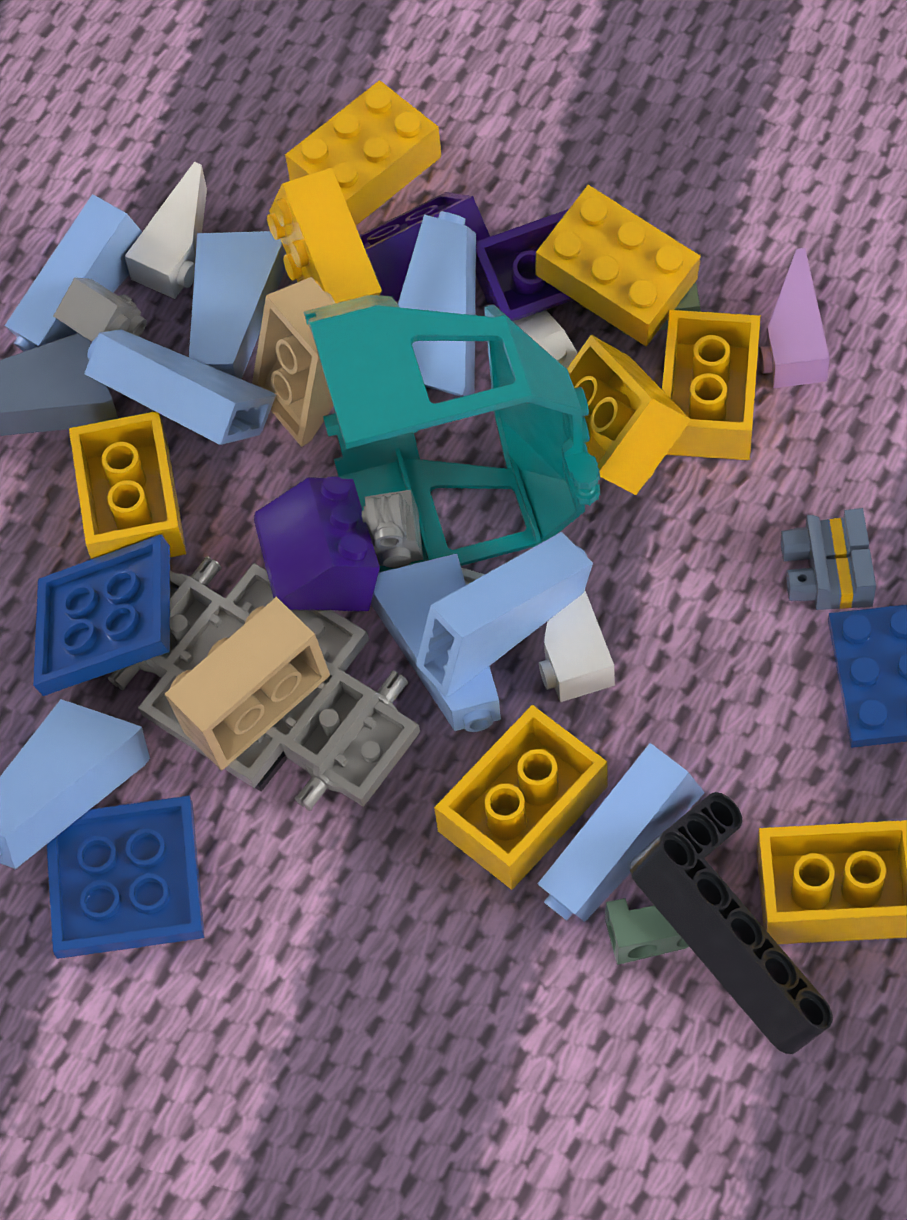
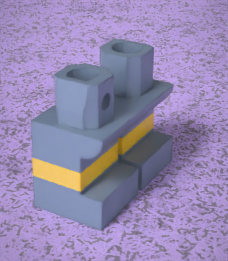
(838, 561)

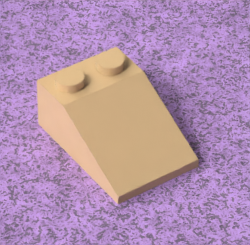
(290, 361)

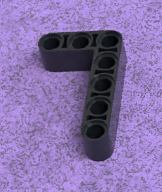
(722, 928)

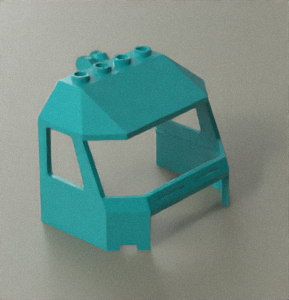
(384, 402)

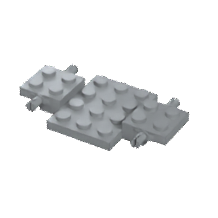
(337, 733)

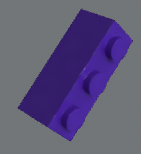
(393, 242)
(509, 270)
(318, 547)

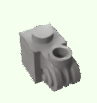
(94, 309)
(394, 528)

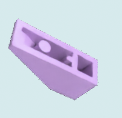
(795, 335)

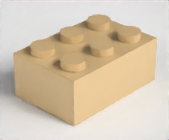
(247, 682)

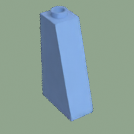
(91, 250)
(444, 280)
(229, 295)
(179, 387)
(403, 604)
(499, 611)
(63, 774)
(631, 817)

